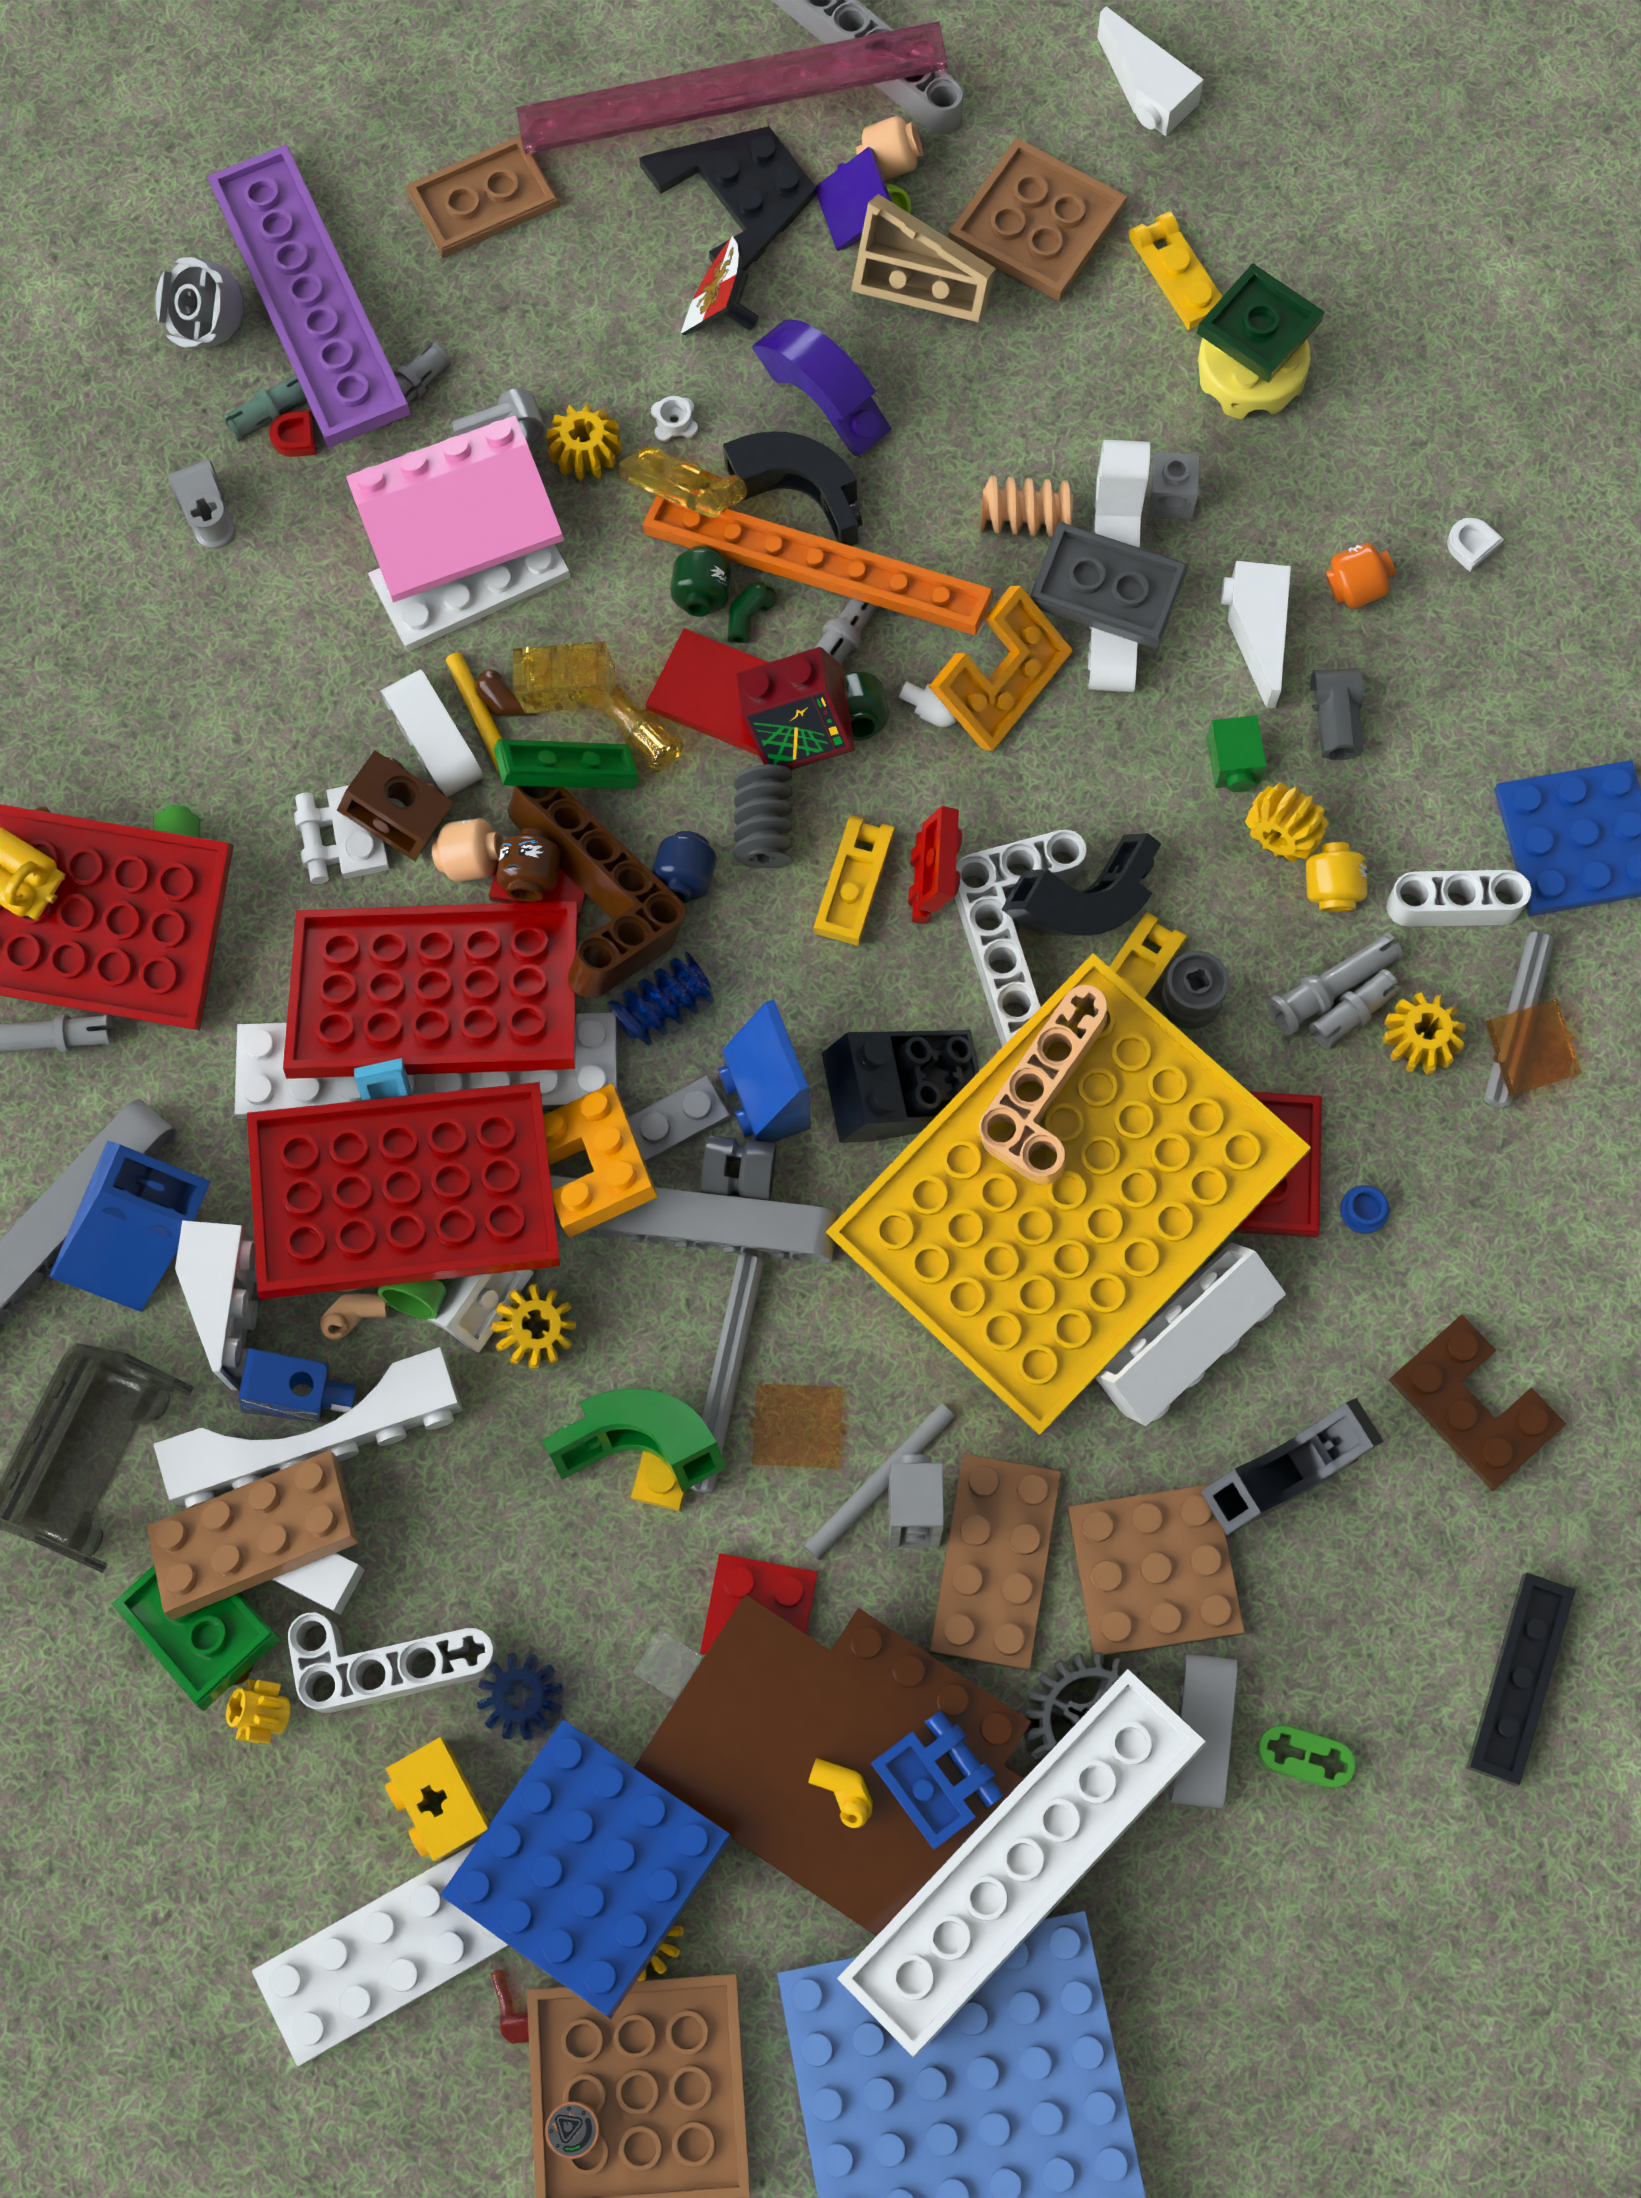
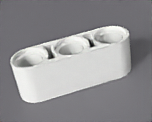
(432, 733)
(1475, 886)

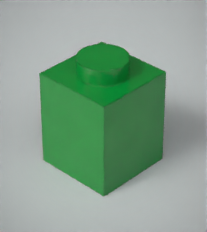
(1236, 753)

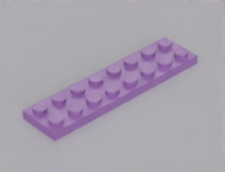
(308, 296)

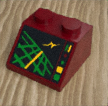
(797, 709)

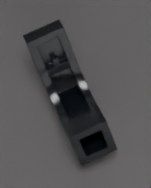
(801, 464)
(1054, 908)
(1292, 1467)

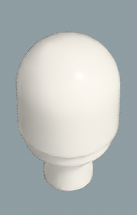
(928, 705)

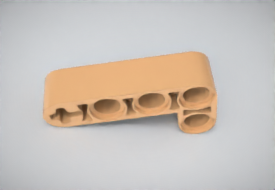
(1052, 1077)

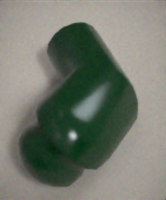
(741, 609)

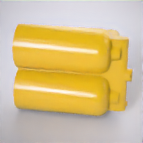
(26, 877)

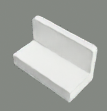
(472, 1304)

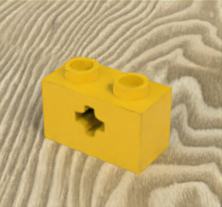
(438, 1770)

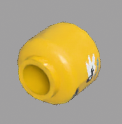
(1336, 878)

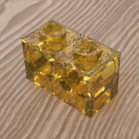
(564, 677)

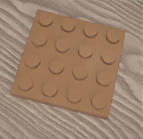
(658, 2079)

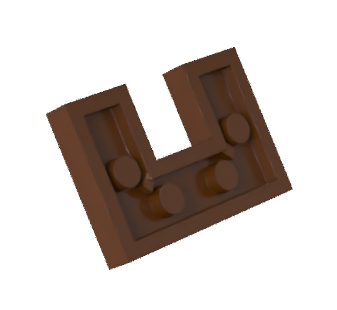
(1436, 1391)

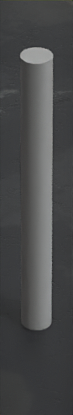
(877, 1483)

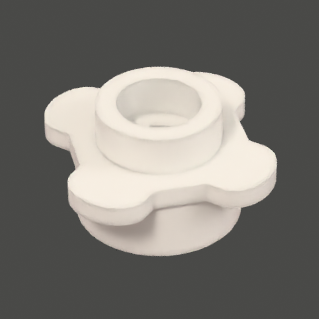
(674, 407)

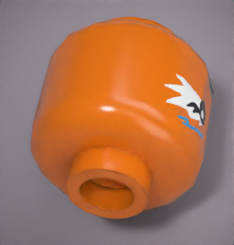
(1360, 575)

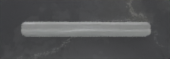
(730, 1354)

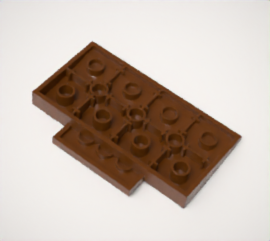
(777, 1701)

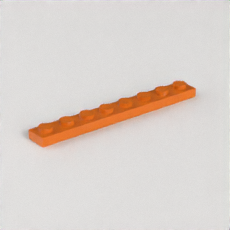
(825, 564)

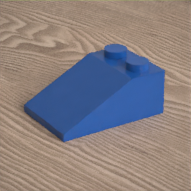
(766, 1078)

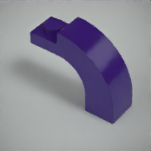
(820, 368)

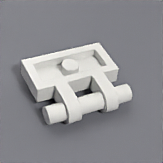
(355, 847)

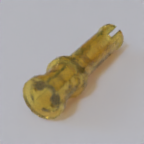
(642, 730)

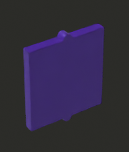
(847, 194)

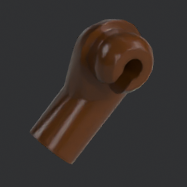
(497, 695)

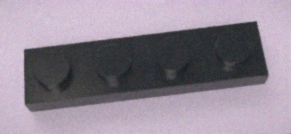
(1520, 1679)

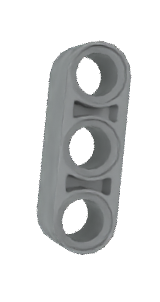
(1208, 1708)

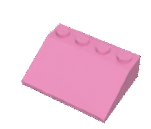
(454, 508)

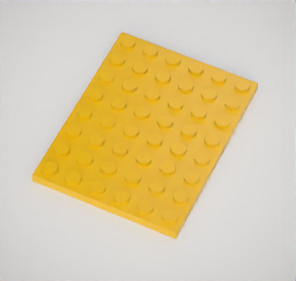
(1062, 1275)

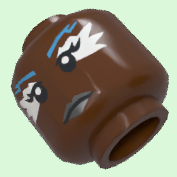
(528, 865)

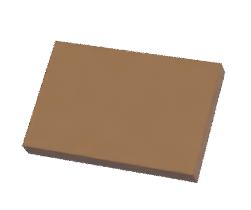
(481, 196)

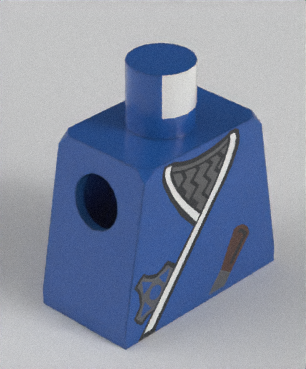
(272, 1376)

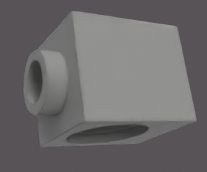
(1173, 485)

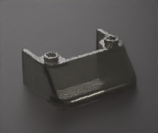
(75, 1447)

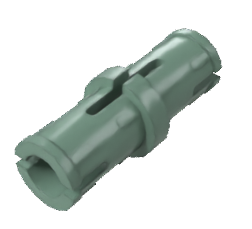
(264, 407)

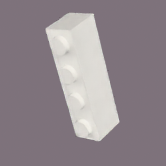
(1191, 1333)

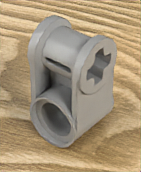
(203, 504)

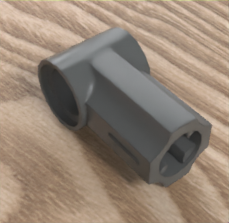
(1338, 709)

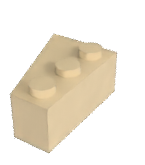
(919, 266)

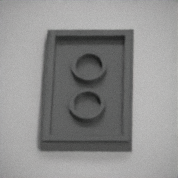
(1108, 585)

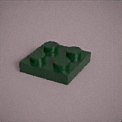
(1260, 322)

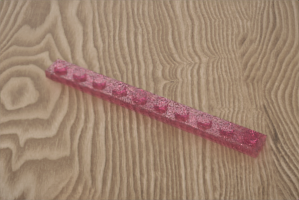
(732, 87)

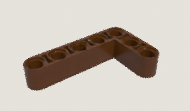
(641, 906)

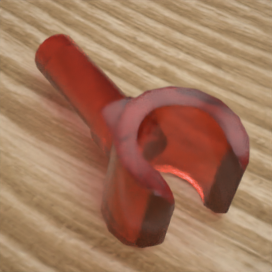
(512, 2025)

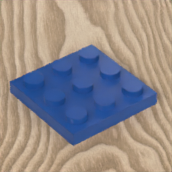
(1575, 835)

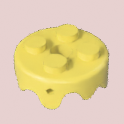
(1244, 391)

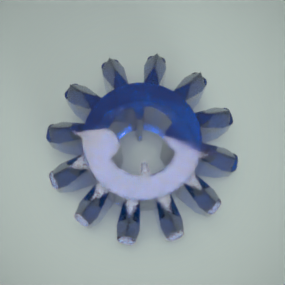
(534, 1706)

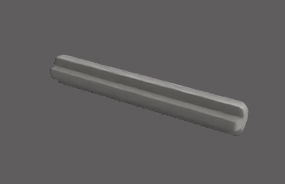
(1524, 995)

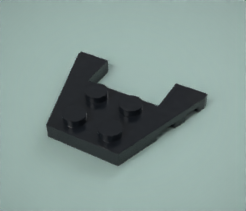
(748, 175)

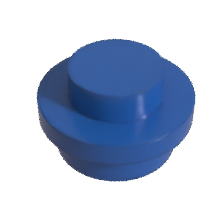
(1364, 1209)

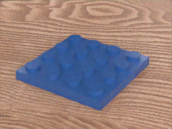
(586, 1868)

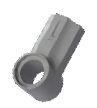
(511, 403)

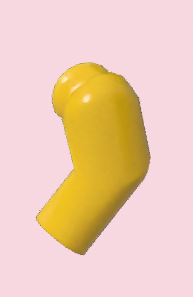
(849, 1791)

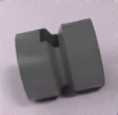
(1193, 1001)
(755, 1172)

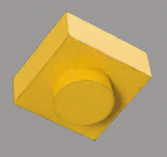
(656, 1484)

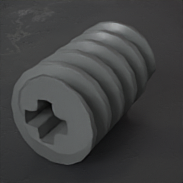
(759, 816)

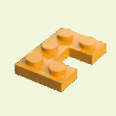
(995, 704)
(619, 1174)

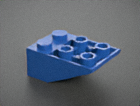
(128, 1226)

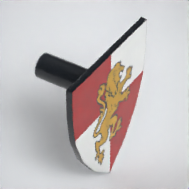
(721, 292)

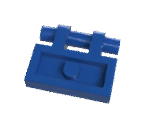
(924, 1789)

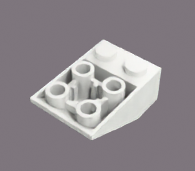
(218, 1281)

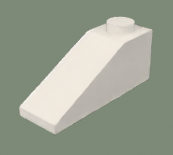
(1153, 80)
(1258, 620)

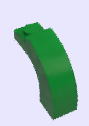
(641, 1422)

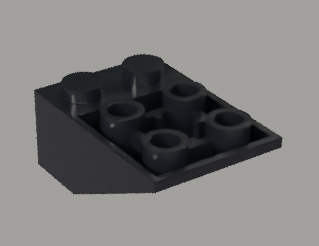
(895, 1080)

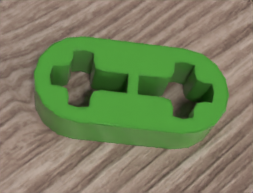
(1310, 1745)

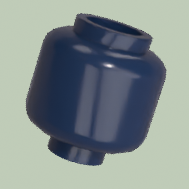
(685, 865)

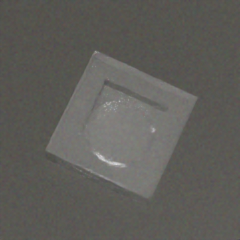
(667, 1665)

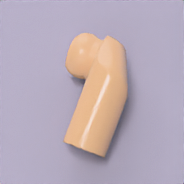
(348, 1312)

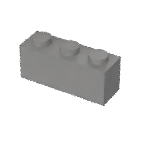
(915, 1502)

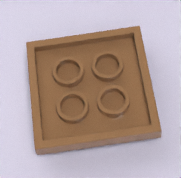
(1037, 219)
(1154, 1571)

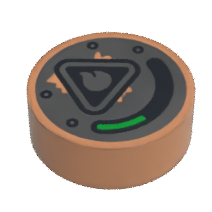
(572, 2130)

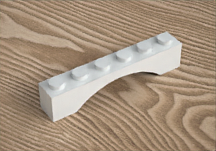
(409, 1395)

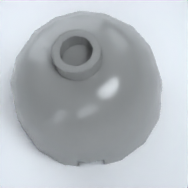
(199, 303)

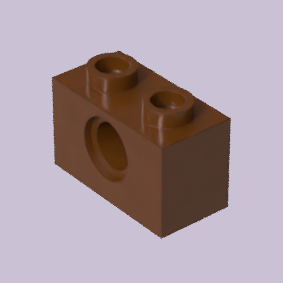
(405, 827)

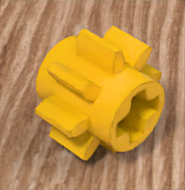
(258, 1711)

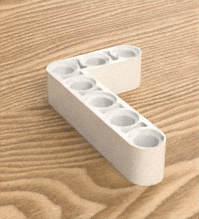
(1118, 510)
(1003, 941)

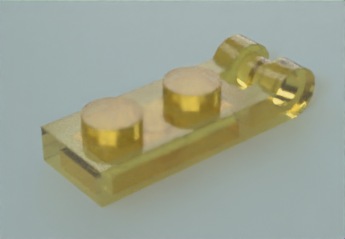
(682, 481)

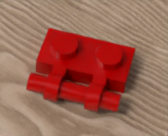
(935, 864)

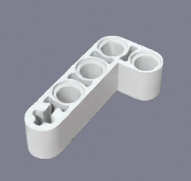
(395, 1658)

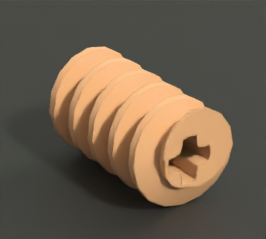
(1026, 506)

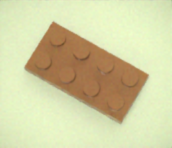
(251, 1535)
(995, 1562)

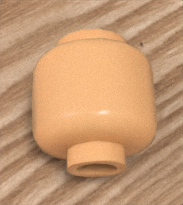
(894, 145)
(467, 849)

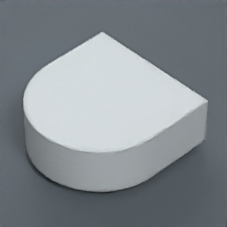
(1472, 542)

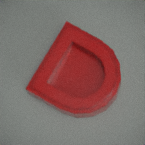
(294, 434)

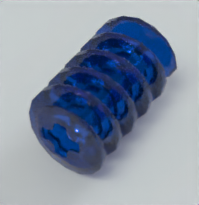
(661, 1000)

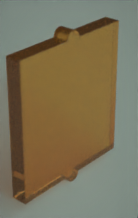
(1533, 1047)
(797, 1426)

